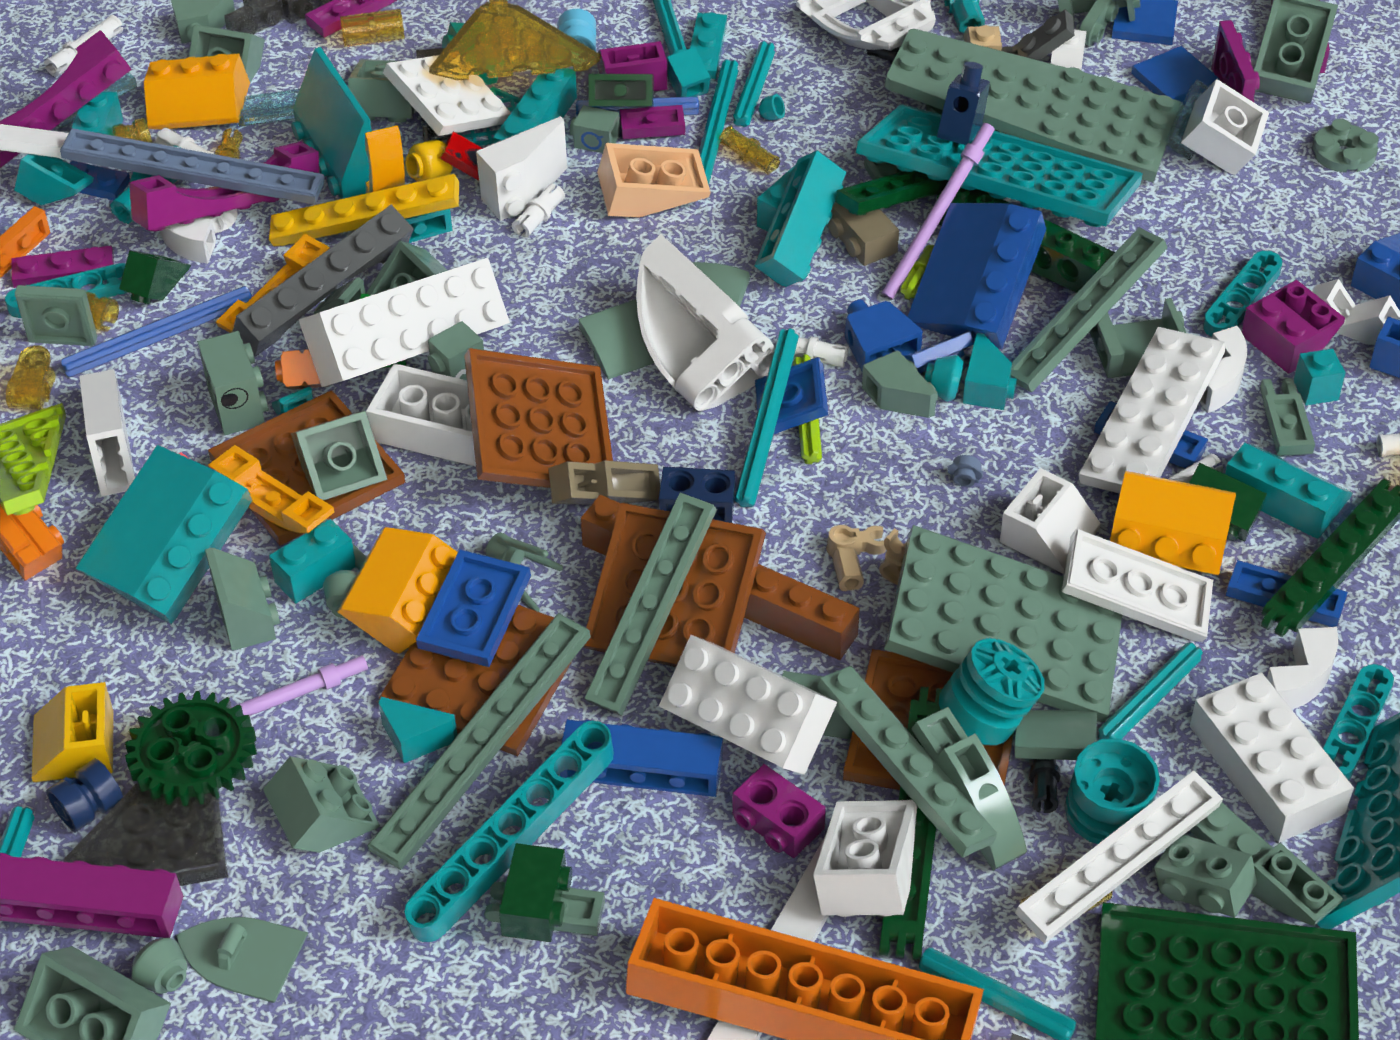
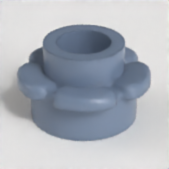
(965, 470)

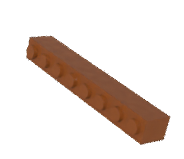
(774, 599)

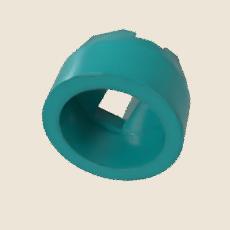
(772, 107)

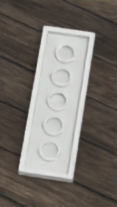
(1153, 409)

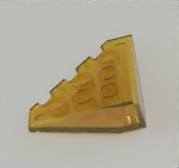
(508, 40)

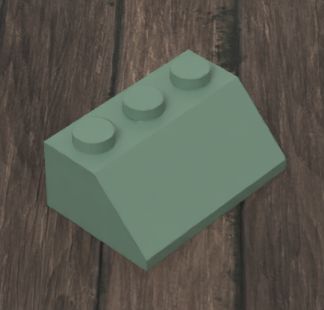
(87, 1001)

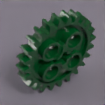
(191, 748)

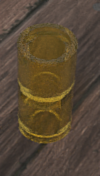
(372, 27)

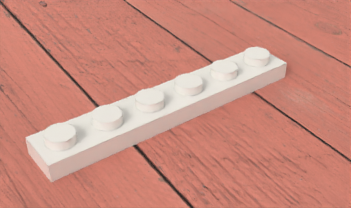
(1118, 856)

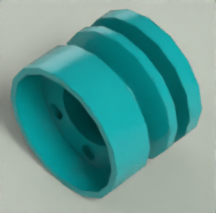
(992, 690)
(1109, 787)

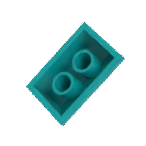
(1292, 492)

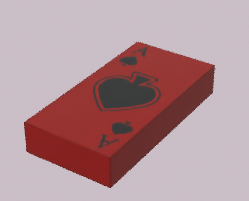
(461, 154)

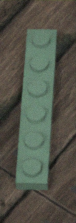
(1086, 308)
(650, 604)
(907, 762)

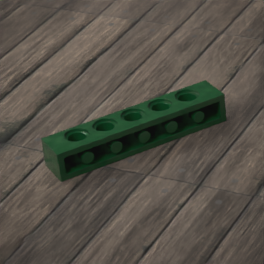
(1062, 254)

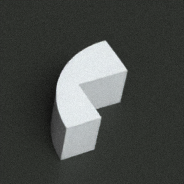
(191, 240)
(1362, 320)
(1229, 371)
(1314, 658)

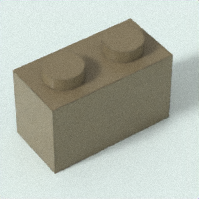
(865, 236)

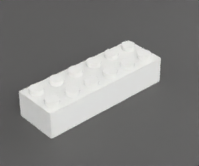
(401, 321)

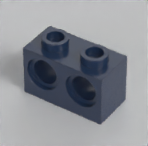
(708, 485)

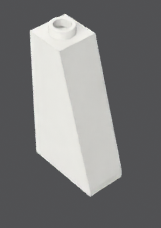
(106, 432)

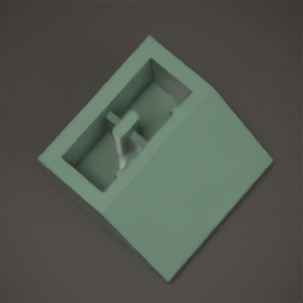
(319, 804)

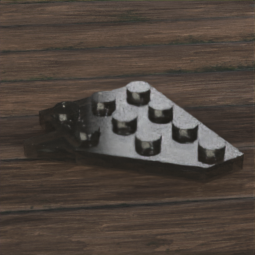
(159, 836)

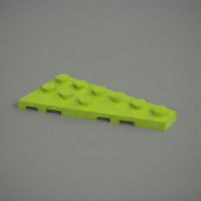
(28, 458)

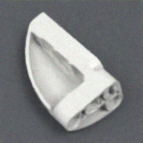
(696, 330)

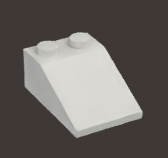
(521, 167)
(867, 858)

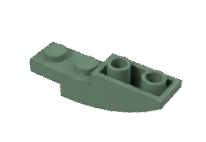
(977, 778)
(1281, 877)

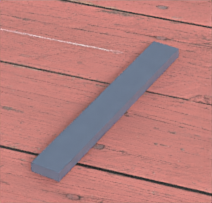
(192, 166)

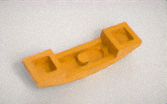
(385, 159)
(296, 258)
(269, 496)

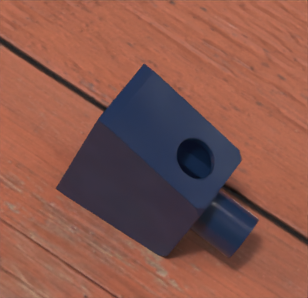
(964, 105)

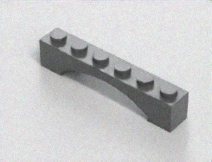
(284, 305)

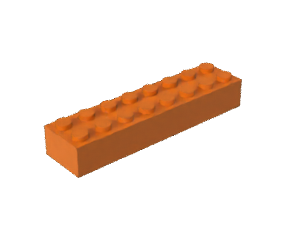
(789, 982)

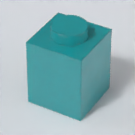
(687, 73)
(1319, 376)

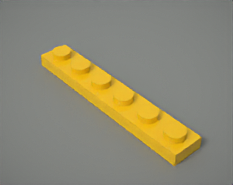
(354, 211)

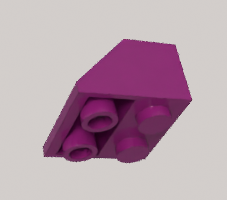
(636, 59)
(1290, 324)

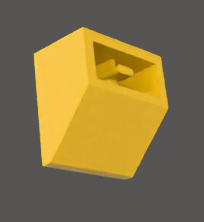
(72, 732)

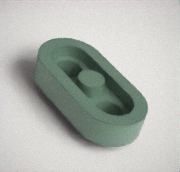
(1097, 20)

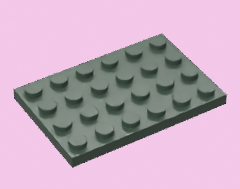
(962, 594)

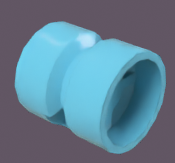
(579, 25)

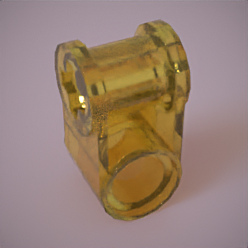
(31, 380)

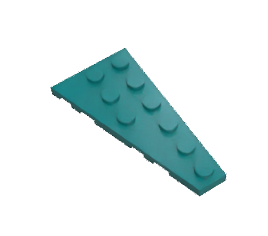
(1371, 835)

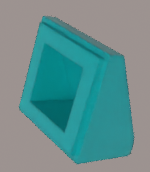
(291, 401)

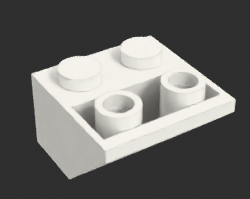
(1045, 518)

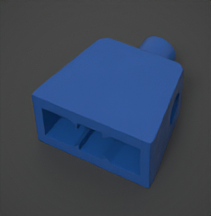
(879, 331)

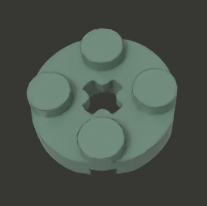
(1361, 144)

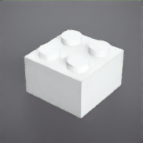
(1225, 127)

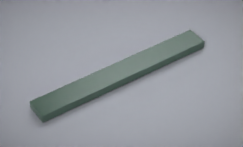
(479, 742)

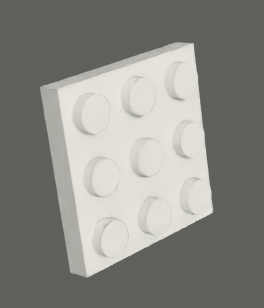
(446, 102)

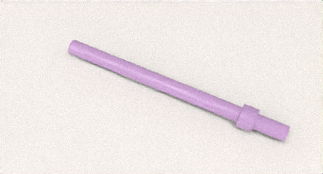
(970, 156)
(328, 677)

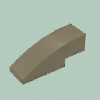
(613, 479)

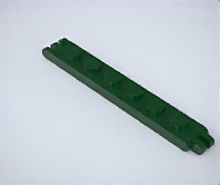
(1333, 560)
(911, 925)

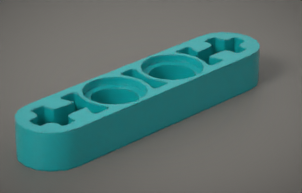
(96, 276)
(1238, 292)
(1359, 725)

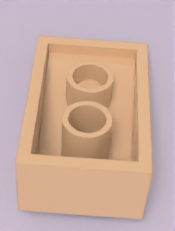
(650, 178)

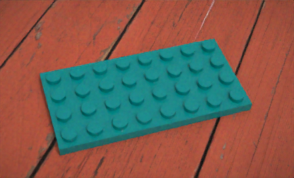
(1008, 169)

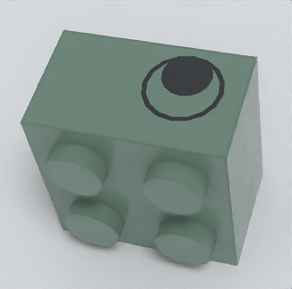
(233, 382)

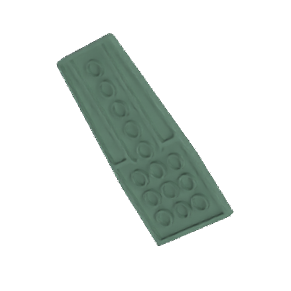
(1043, 101)

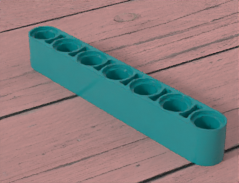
(514, 812)

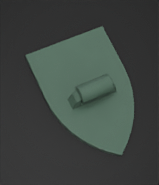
(243, 954)

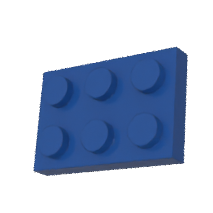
(473, 608)

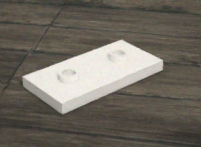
(1138, 586)

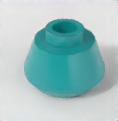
(945, 376)

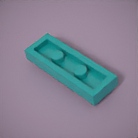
(709, 39)

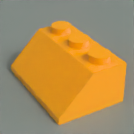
(195, 91)
(1173, 521)
(398, 586)

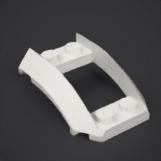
(884, 34)

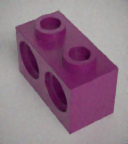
(783, 806)

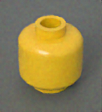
(424, 161)

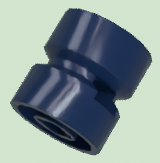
(80, 798)

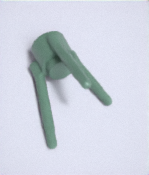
(514, 551)

